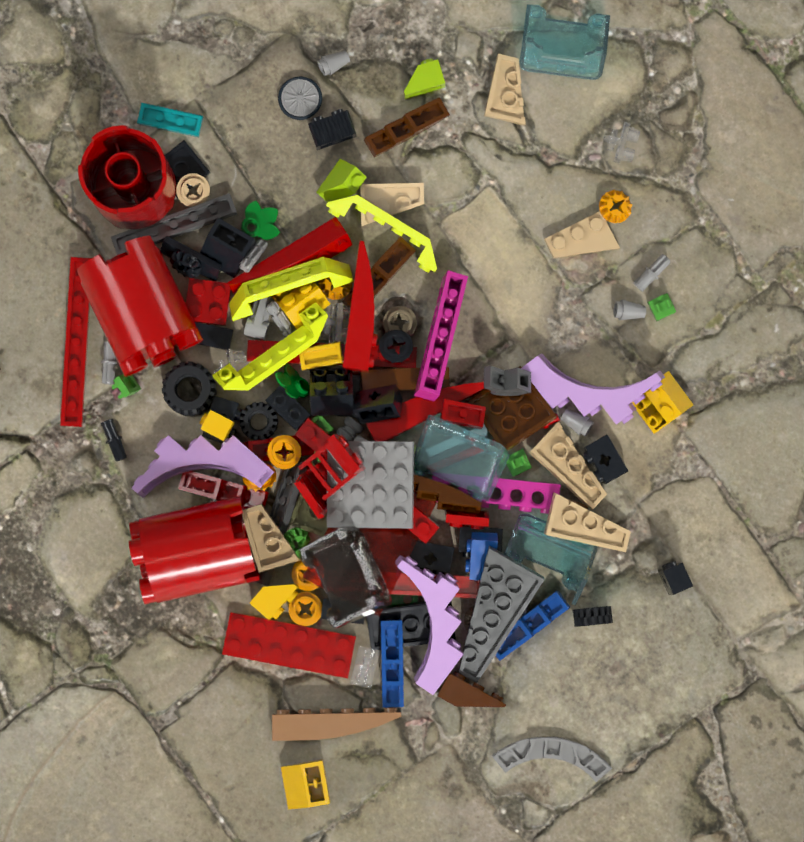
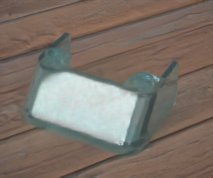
(558, 554)

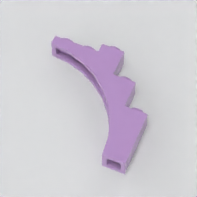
(616, 401)
(201, 455)
(441, 652)

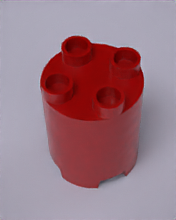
(127, 177)
(138, 306)
(192, 550)

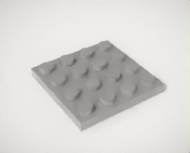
(380, 493)

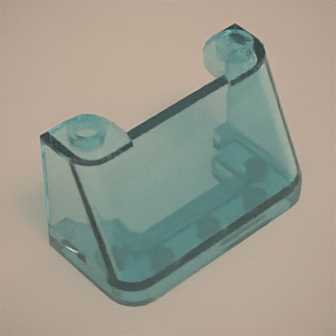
(564, 46)
(459, 457)

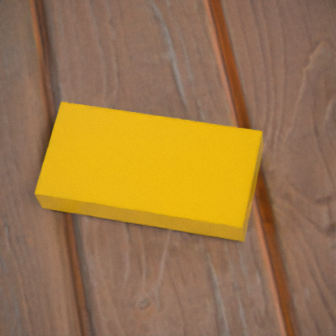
(321, 356)

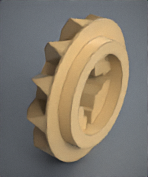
(192, 179)

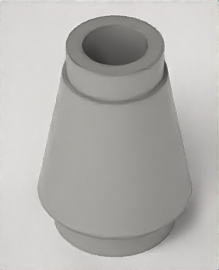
(331, 63)
(628, 310)
(577, 422)

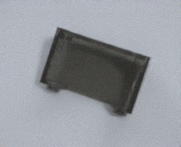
(347, 575)

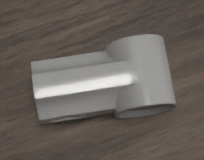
(258, 324)

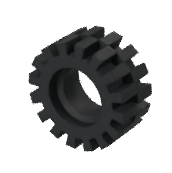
(268, 430)
(592, 616)

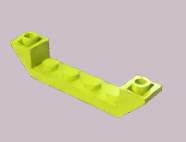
(341, 207)
(288, 279)
(278, 355)

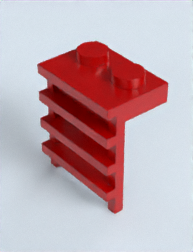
(340, 450)
(313, 490)

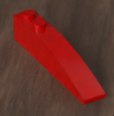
(321, 242)
(361, 319)
(417, 410)

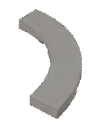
(552, 748)

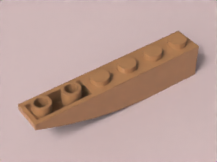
(326, 724)

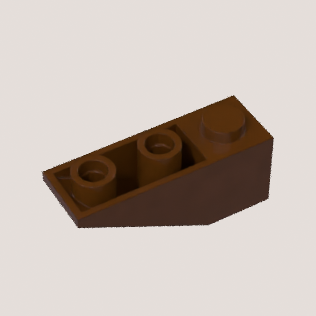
(463, 694)

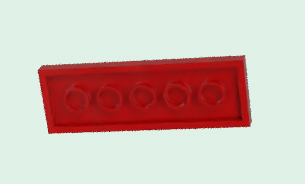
(289, 645)

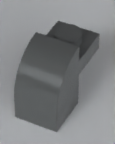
(507, 382)

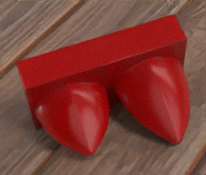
(463, 414)

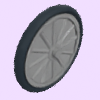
(300, 98)

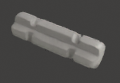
(253, 255)
(279, 319)

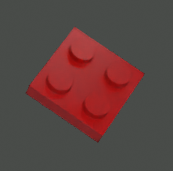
(208, 301)
(476, 521)

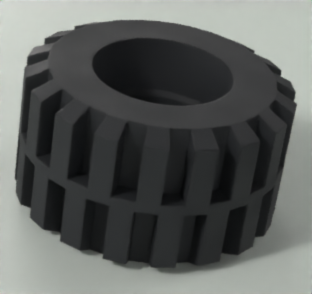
(183, 371)

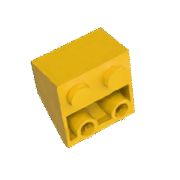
(298, 299)
(663, 404)
(271, 599)
(305, 784)

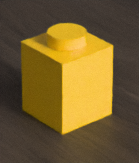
(216, 425)

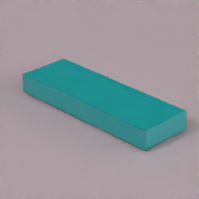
(170, 120)

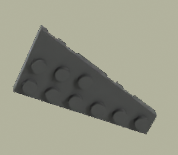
(500, 601)

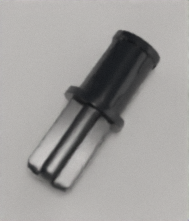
(114, 440)

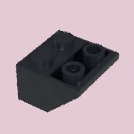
(227, 246)
(331, 392)

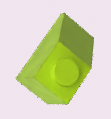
(426, 79)
(341, 182)

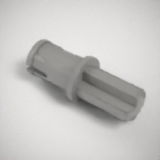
(651, 273)
(109, 363)

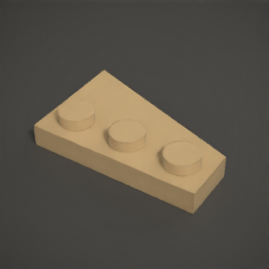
(505, 92)
(391, 198)
(583, 237)
(267, 540)

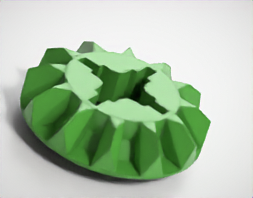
(299, 535)

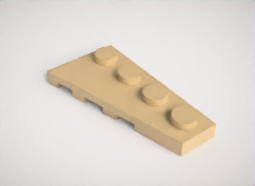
(564, 462)
(581, 525)

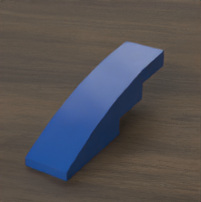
(533, 622)
(392, 664)

